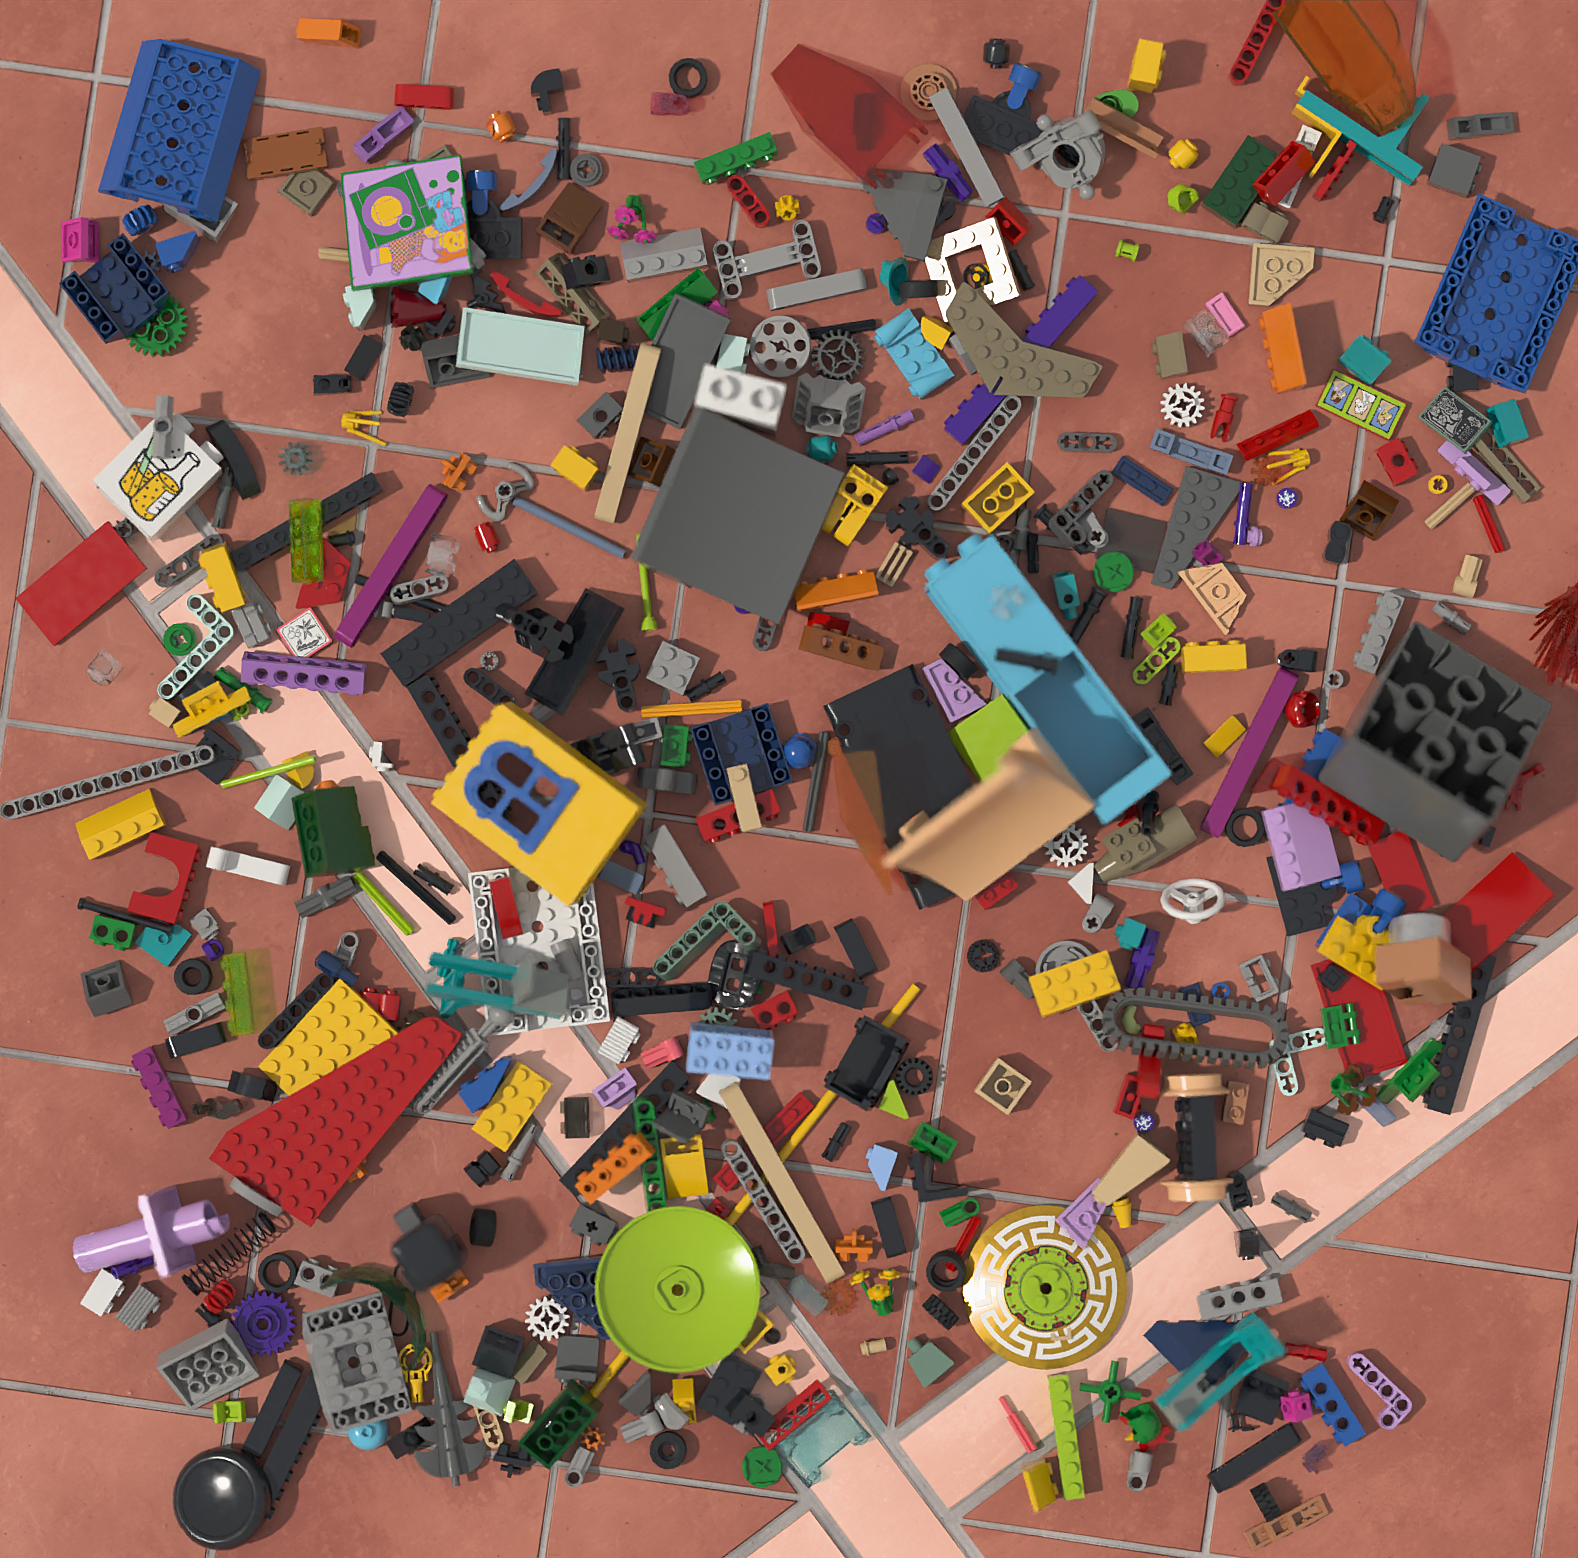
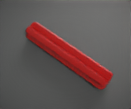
(1488, 523)
(965, 1239)

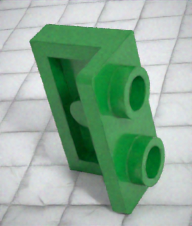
(675, 746)

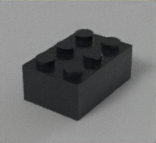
(728, 1379)

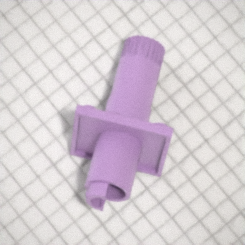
(163, 1231)

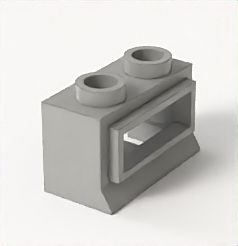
(1251, 982)

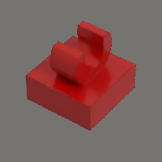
(718, 1208)

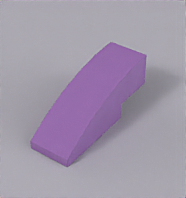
(382, 135)

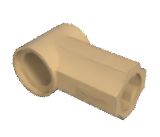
(1465, 582)

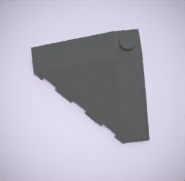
(910, 206)

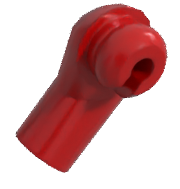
(1130, 814)

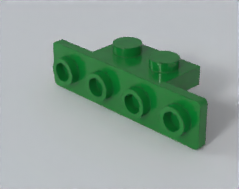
(1414, 1075)

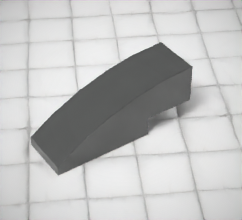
(1480, 125)

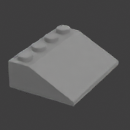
(207, 1365)

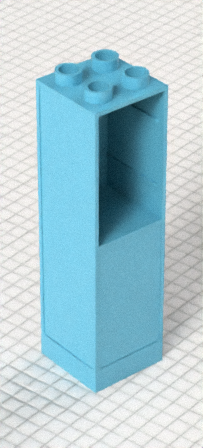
(1067, 709)

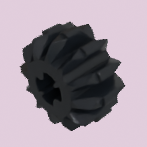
(400, 399)

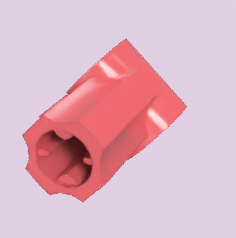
(666, 1051)

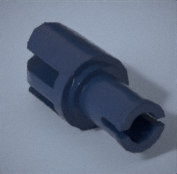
(334, 967)

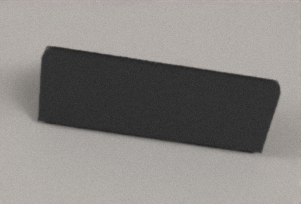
(363, 357)

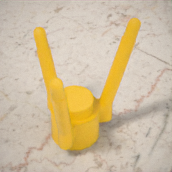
(353, 420)
(1299, 458)

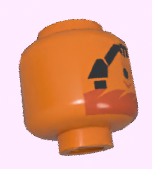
(501, 127)

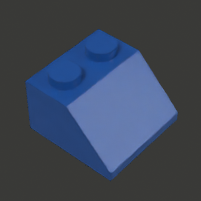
(177, 251)

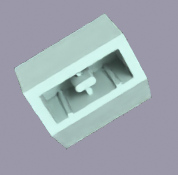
(362, 306)

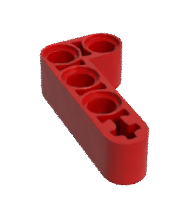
(1149, 1067)

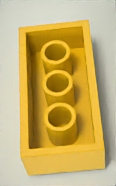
(1074, 984)
(512, 1106)

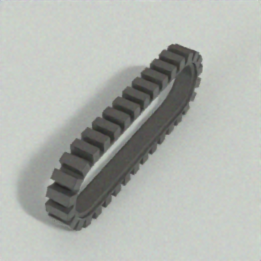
(1190, 1005)

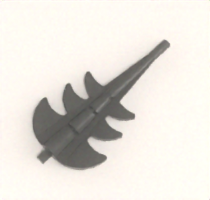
(451, 1454)

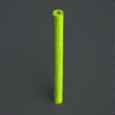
(268, 771)

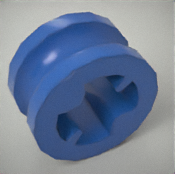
(1214, 988)

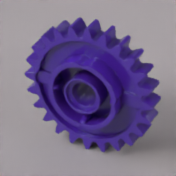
(274, 1312)

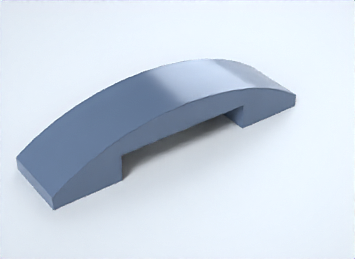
(514, 202)
(1191, 452)

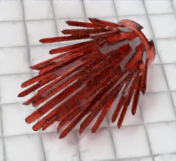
(1563, 650)

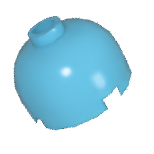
(370, 1435)

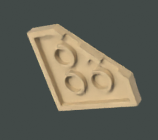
(1276, 271)

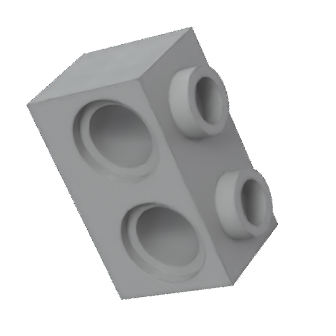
(314, 1283)

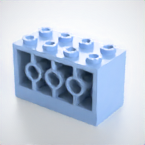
(729, 1050)

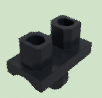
(502, 1455)

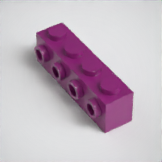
(160, 1087)

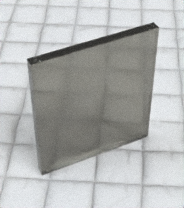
(1135, 537)

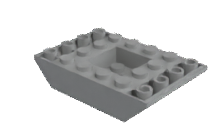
(376, 1384)

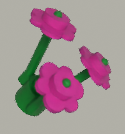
(627, 214)

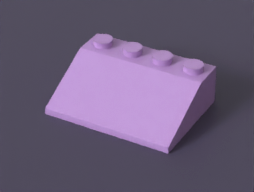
(1300, 846)

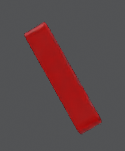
(1251, 47)

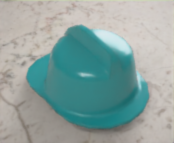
(890, 276)

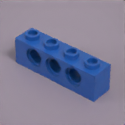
(1353, 1429)

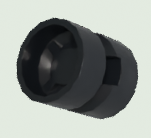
(482, 1168)

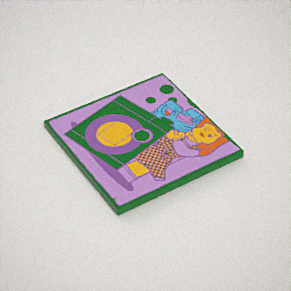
(406, 223)

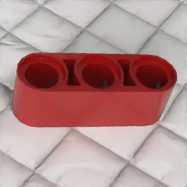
(424, 96)
(746, 191)

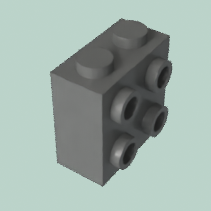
(1454, 171)

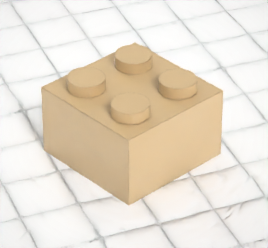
(1002, 1086)

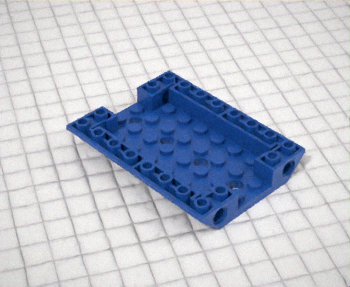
(206, 131)
(1522, 308)

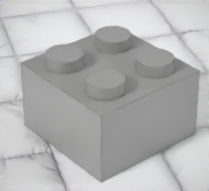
(672, 668)

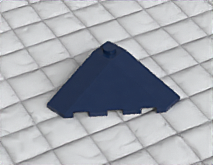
(573, 1286)
(1187, 1341)

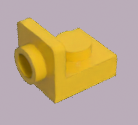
(1185, 1034)

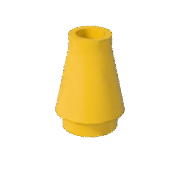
(1122, 1210)

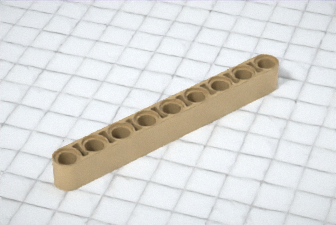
(627, 433)

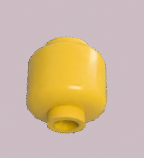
(1183, 154)

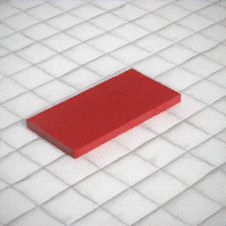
(81, 583)
(1496, 909)
(1379, 1039)

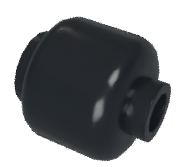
(996, 53)

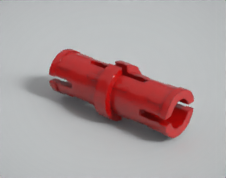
(1305, 1352)

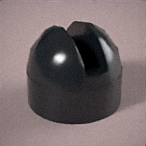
(889, 477)
(772, 1331)

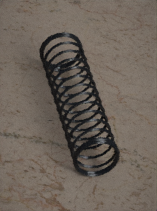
(190, 1284)

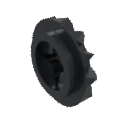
(978, 964)

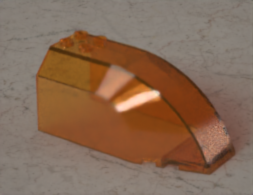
(1355, 55)

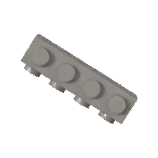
(1378, 633)

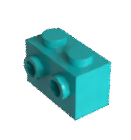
(1507, 423)
(1129, 933)

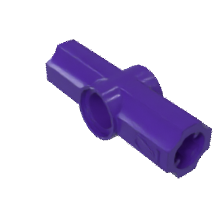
(948, 170)
(1142, 959)

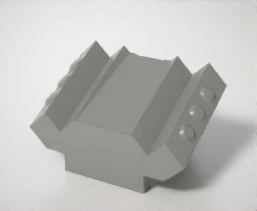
(828, 405)

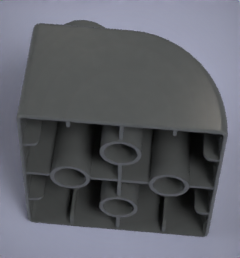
(1435, 742)

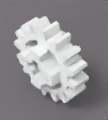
(1179, 395)
(1074, 845)
(548, 1331)

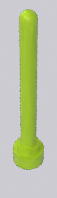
(648, 621)

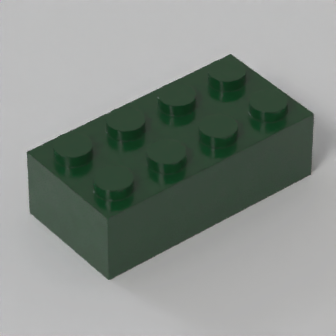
(1234, 188)
(560, 1424)

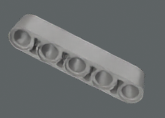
(816, 289)

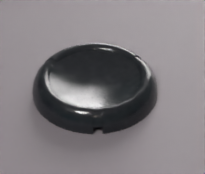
(221, 1498)

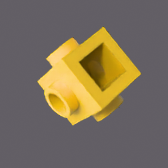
(779, 1376)

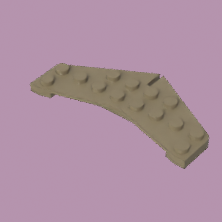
(1001, 353)

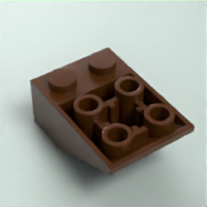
(568, 218)

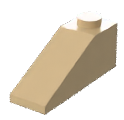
(744, 798)

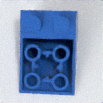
(482, 1090)

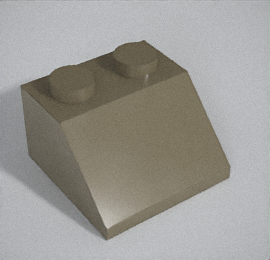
(1170, 355)

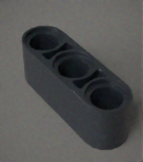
(483, 680)
(855, 948)
(195, 1040)
(888, 1227)

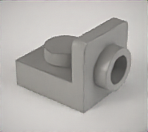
(205, 924)

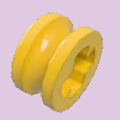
(1431, 483)

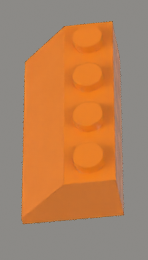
(836, 591)

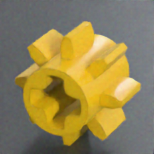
(787, 207)

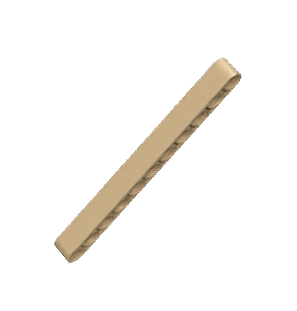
(781, 1182)

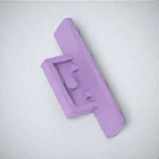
(1475, 472)

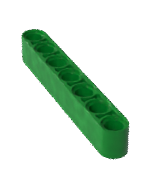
(654, 1176)

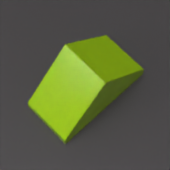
(892, 1102)

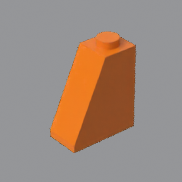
(328, 32)

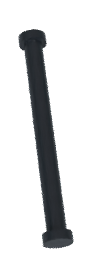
(83, 904)

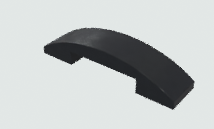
(236, 459)
(1161, 744)

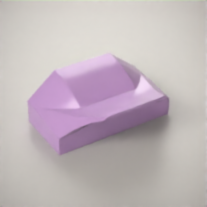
(616, 1090)

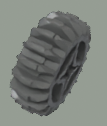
(829, 354)

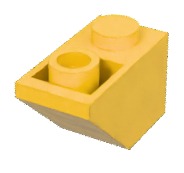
(685, 1398)

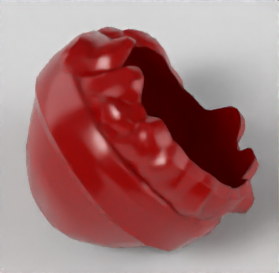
(1302, 709)

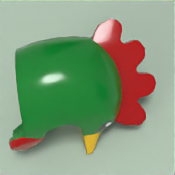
(1146, 1427)

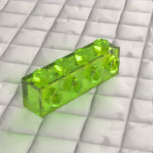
(306, 540)
(238, 994)

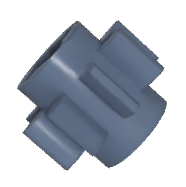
(154, 266)

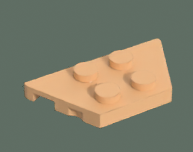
(1216, 592)

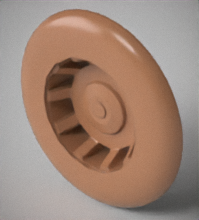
(925, 89)

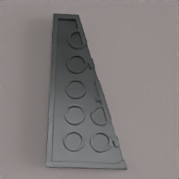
(1196, 511)

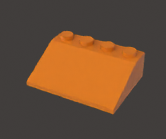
(1283, 349)

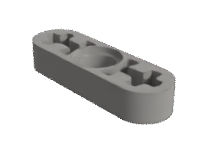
(403, 589)

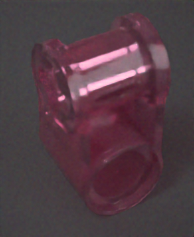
(665, 104)

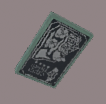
(1455, 420)

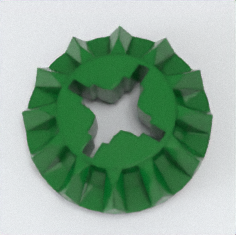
(176, 630)

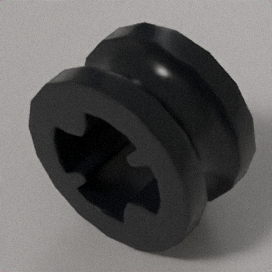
(1005, 538)

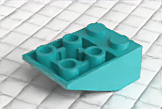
(1364, 359)

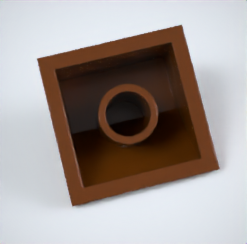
(651, 462)
(1369, 510)

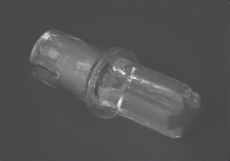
(1433, 1031)

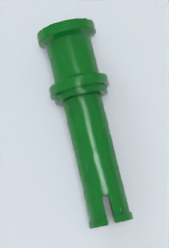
(257, 699)

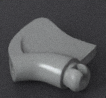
(670, 1414)

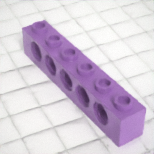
(311, 666)

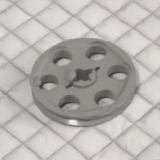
(772, 350)

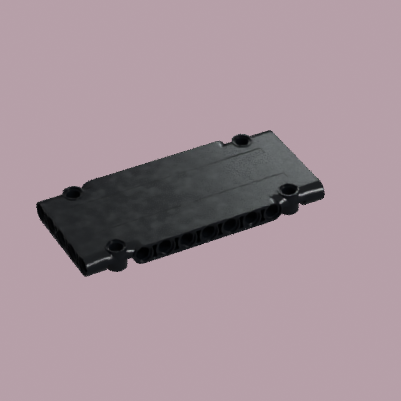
(913, 759)

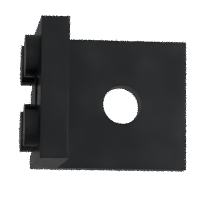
(919, 1184)

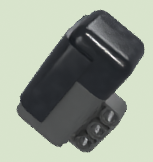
(426, 1249)

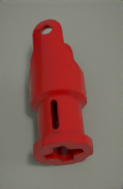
(1224, 416)

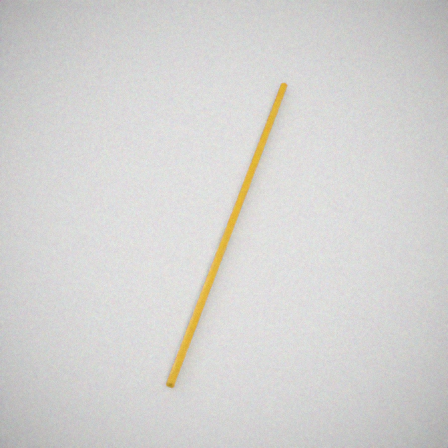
(783, 1154)

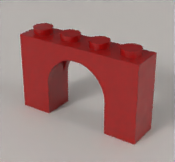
(168, 907)

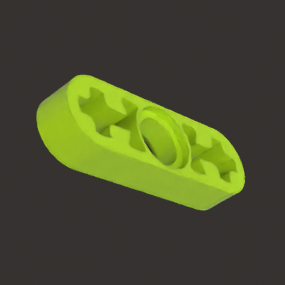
(1163, 646)

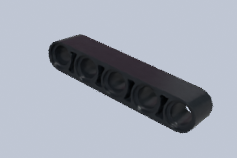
(661, 999)
(287, 1014)
(272, 1408)
(1254, 1457)

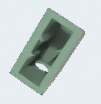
(927, 1361)

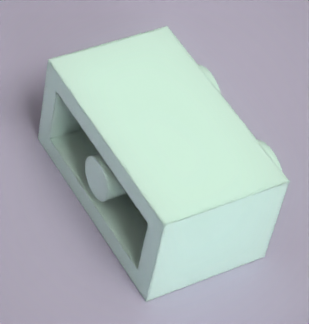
(732, 353)

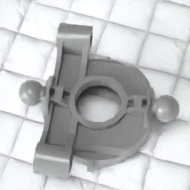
(1082, 134)

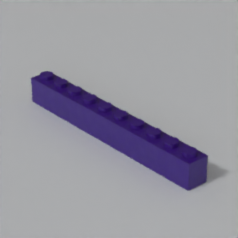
(1043, 334)

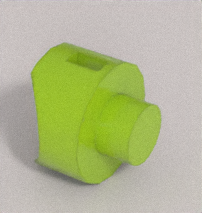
(1182, 198)

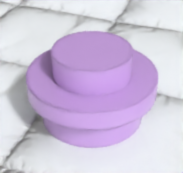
(1254, 536)

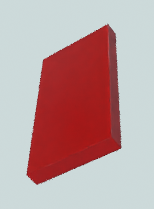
(1401, 871)

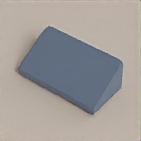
(621, 877)
(1379, 1112)

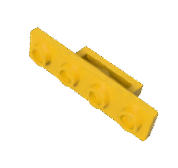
(208, 705)

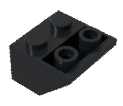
(498, 1351)

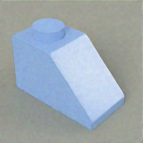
(881, 1163)

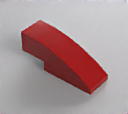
(505, 907)

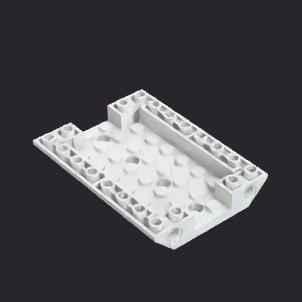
(559, 922)

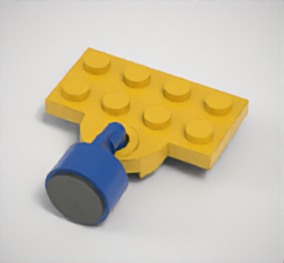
(1355, 944)

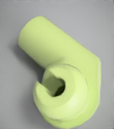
(1129, 1021)

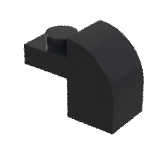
(544, 84)
(252, 1086)

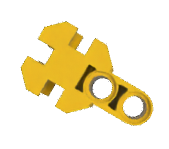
(859, 512)

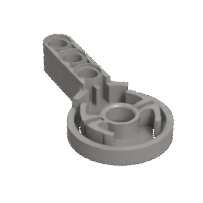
(1057, 955)

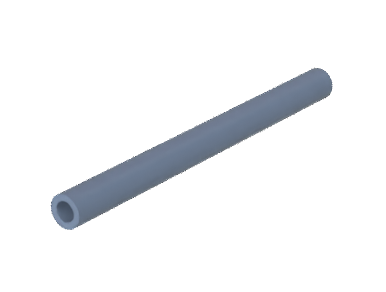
(569, 527)

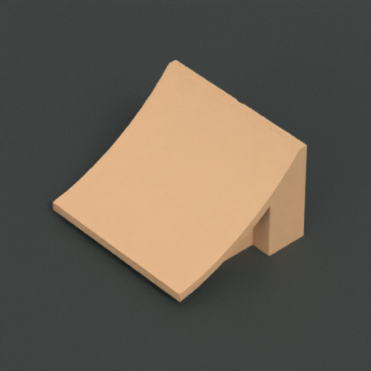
(996, 821)

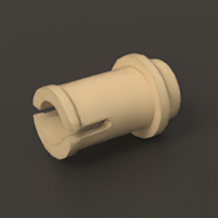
(873, 1346)

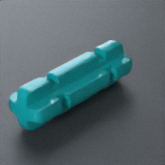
(452, 945)

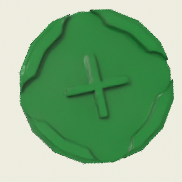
(1113, 571)
(762, 1466)

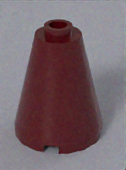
(413, 308)

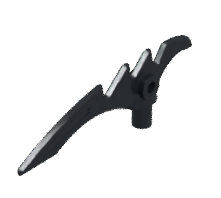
(484, 297)

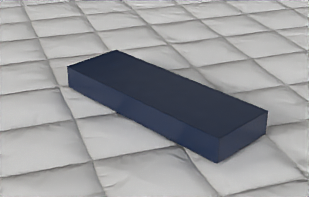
(1142, 481)

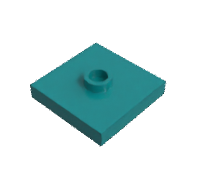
(162, 946)

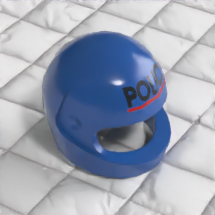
(799, 751)

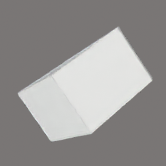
(1083, 882)

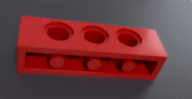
(706, 822)

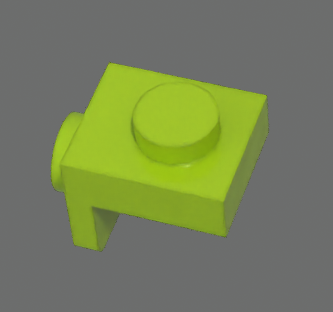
(1158, 630)
(229, 1411)
(518, 1411)

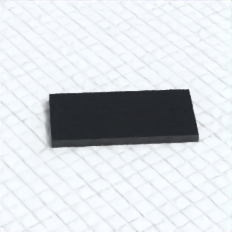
(591, 625)

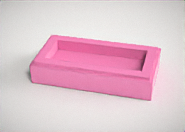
(1225, 314)

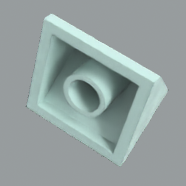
(277, 802)

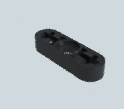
(644, 982)

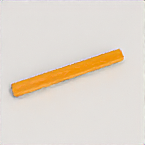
(691, 709)

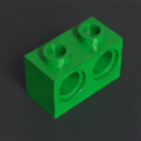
(114, 927)
(932, 1142)

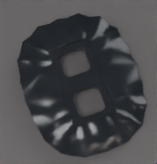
(722, 971)

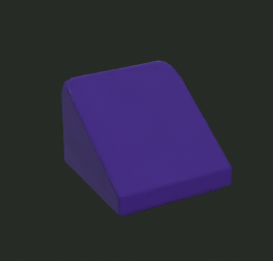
(925, 469)

